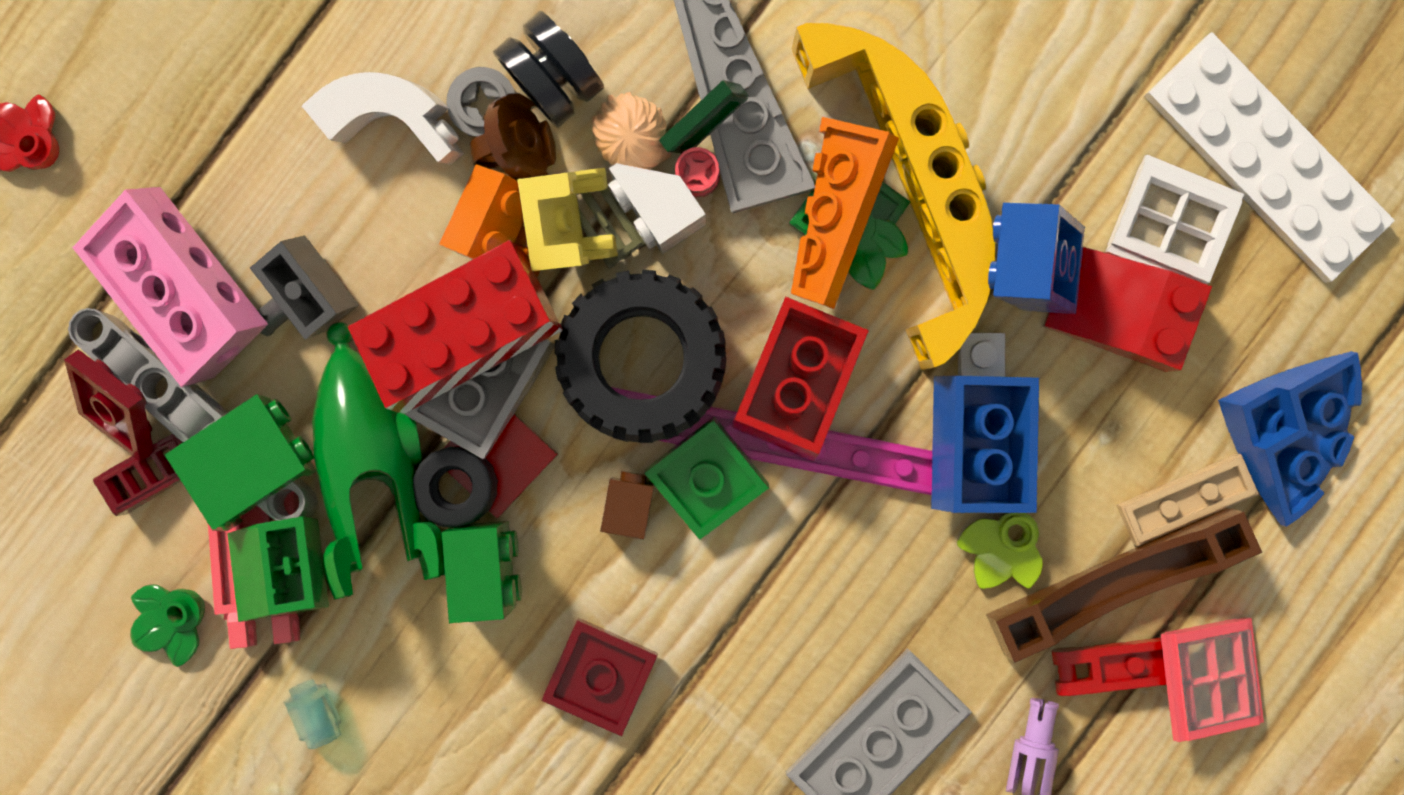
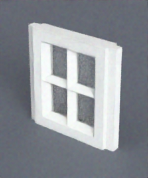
(1175, 220)

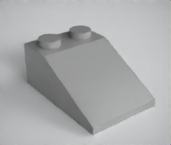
(482, 407)

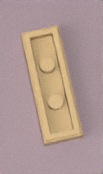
(1187, 499)

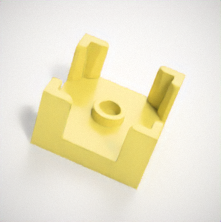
(554, 220)

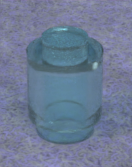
(313, 714)

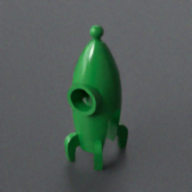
(361, 442)

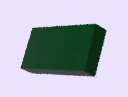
(704, 117)

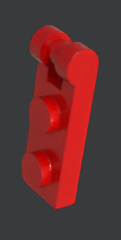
(1110, 667)

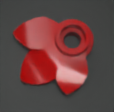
(27, 135)

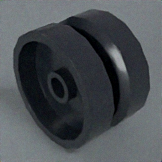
(553, 65)

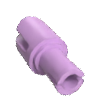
(1037, 746)

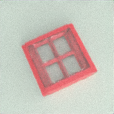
(1212, 679)

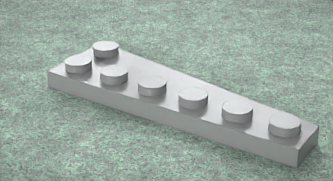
(754, 143)

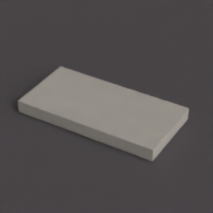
(882, 734)

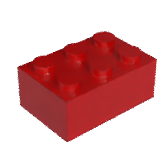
(800, 379)

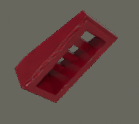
(114, 494)

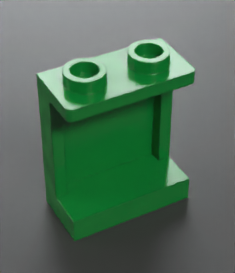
(241, 461)

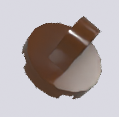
(514, 139)

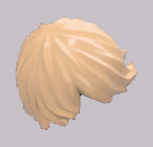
(630, 131)

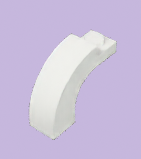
(360, 98)

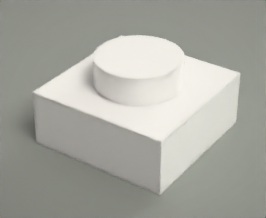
(982, 355)

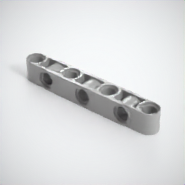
(181, 409)

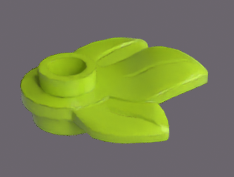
(999, 555)

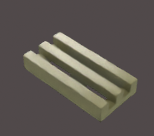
(623, 251)

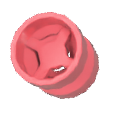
(693, 166)

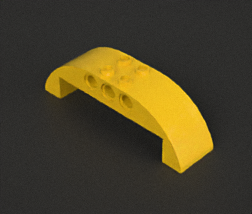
(900, 99)

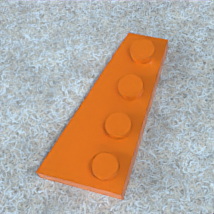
(844, 194)

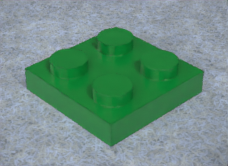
(707, 478)

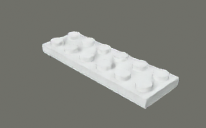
(1269, 158)

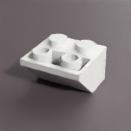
(661, 202)

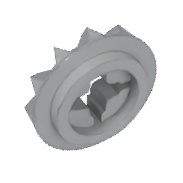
(465, 91)

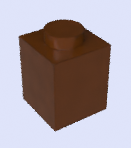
(628, 505)

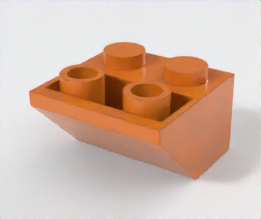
(486, 215)

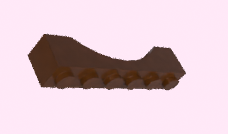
(1068, 605)

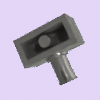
(301, 289)

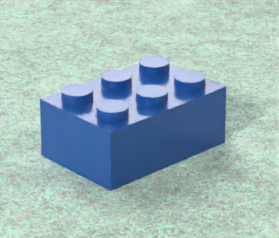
(1037, 257)
(985, 444)

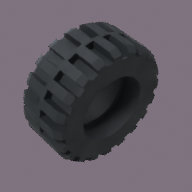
(631, 297)

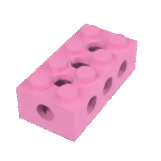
(169, 285)

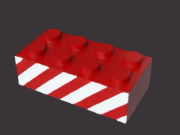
(454, 328)

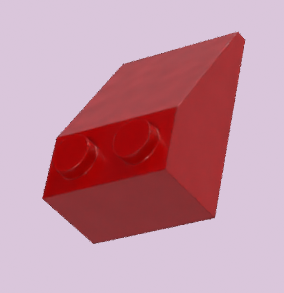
(1134, 310)

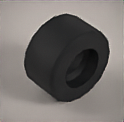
(429, 498)

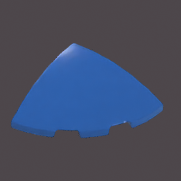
(1295, 430)

